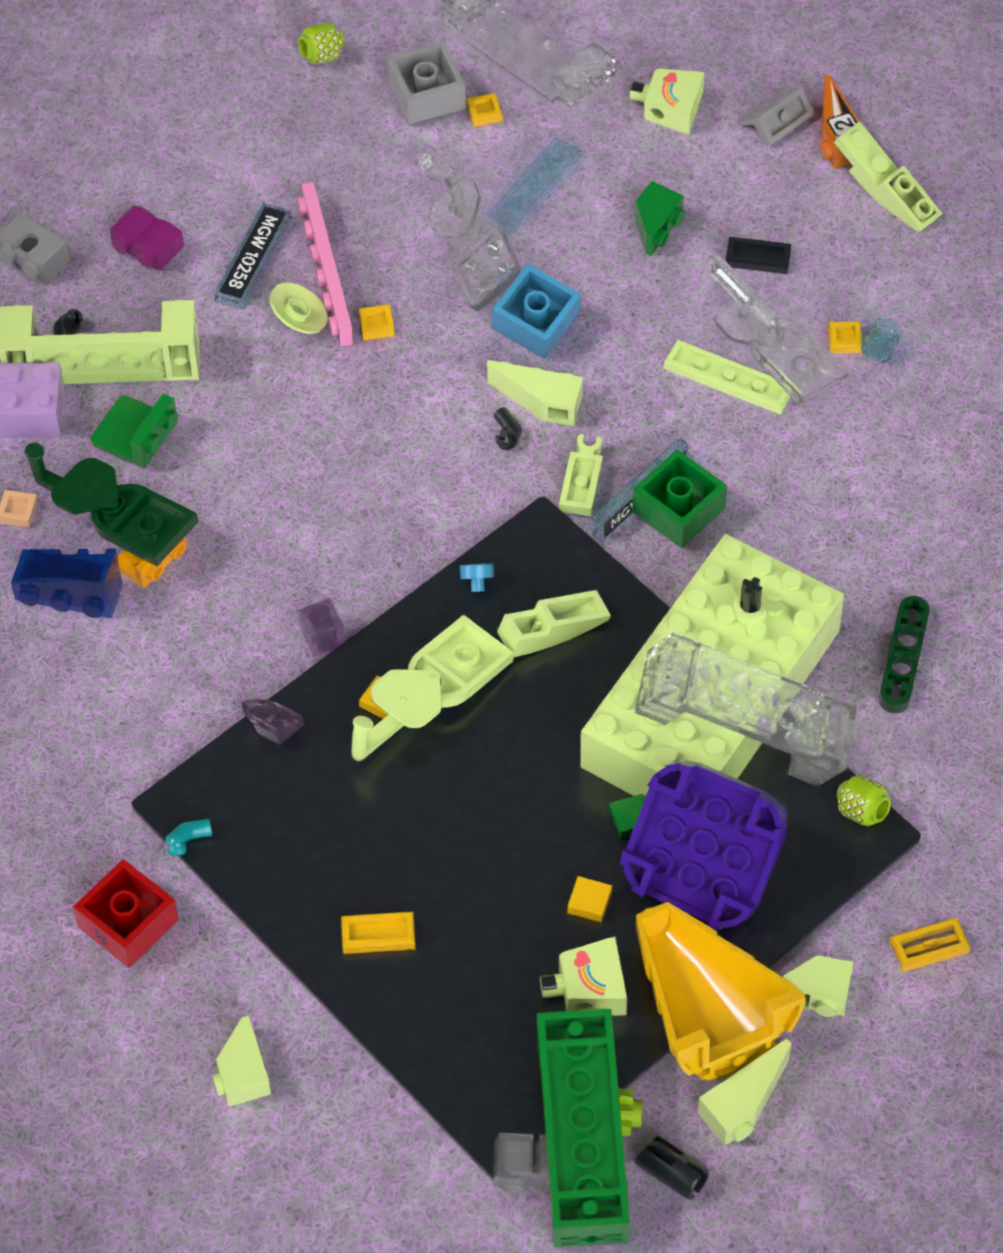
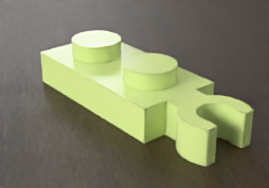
(582, 478)

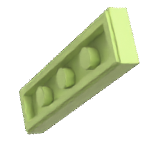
(726, 376)

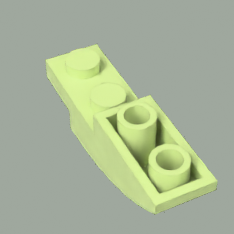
(884, 181)

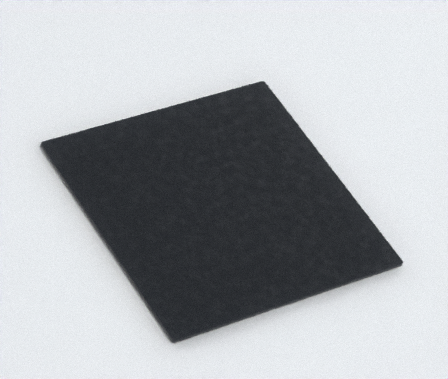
(478, 836)

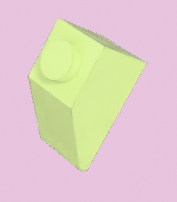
(241, 1067)

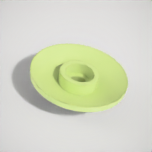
(298, 308)

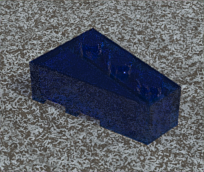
(69, 581)

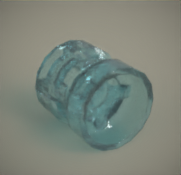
(882, 339)

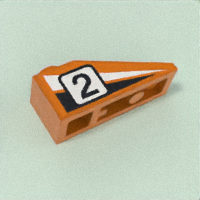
(836, 120)

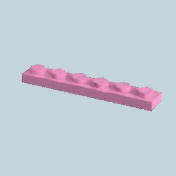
(327, 273)

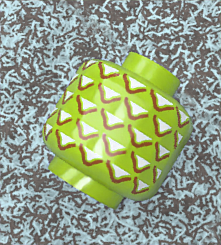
(321, 43)
(863, 800)

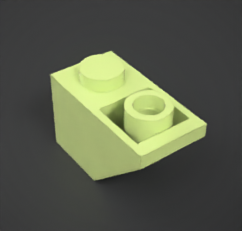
(824, 983)

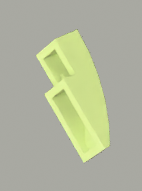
(552, 622)

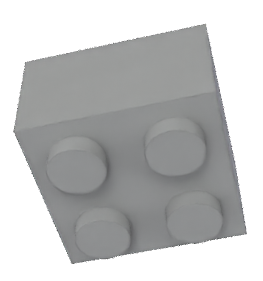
(426, 83)

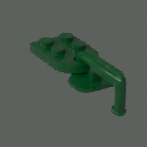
(120, 513)

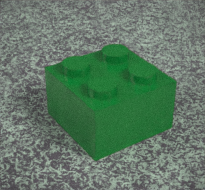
(679, 498)

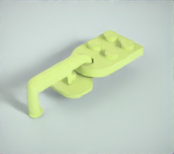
(437, 677)

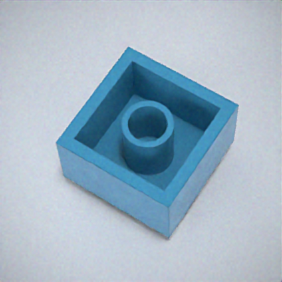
(536, 311)

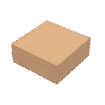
(17, 508)

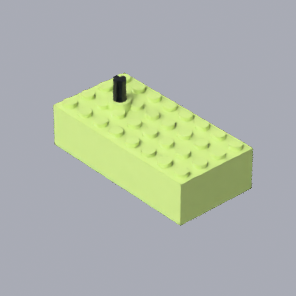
(738, 606)

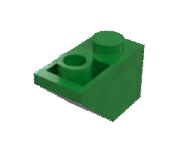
(656, 215)

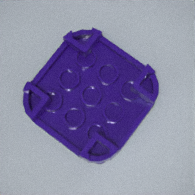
(705, 843)

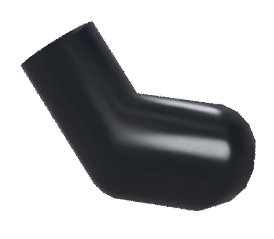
(68, 323)
(510, 430)

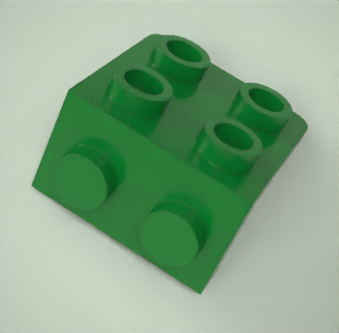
(136, 429)

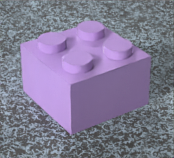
(31, 399)

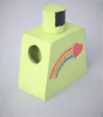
(671, 97)
(589, 979)

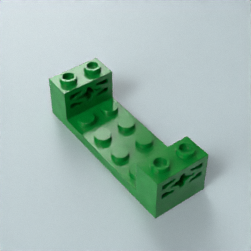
(583, 1128)

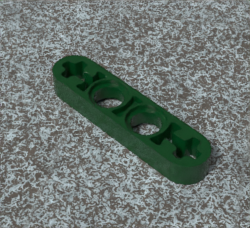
(904, 654)

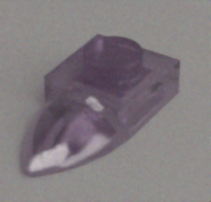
(272, 719)

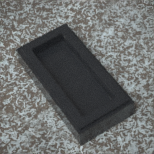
(758, 255)

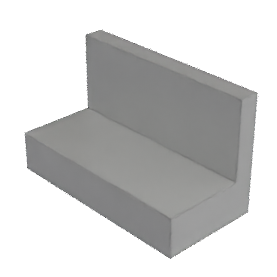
(779, 115)

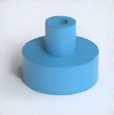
(477, 573)

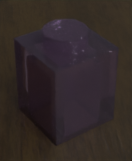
(321, 627)

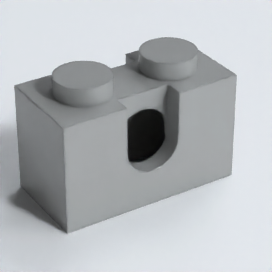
(33, 248)

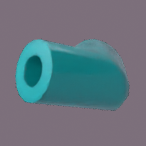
(185, 832)

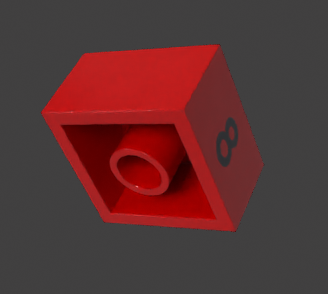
(126, 913)

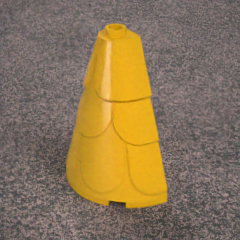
(712, 996)

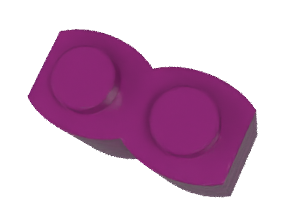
(146, 237)

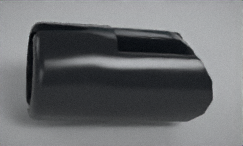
(672, 1167)

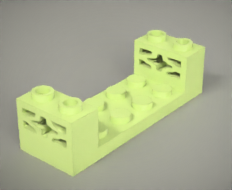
(108, 356)

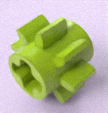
(630, 1111)

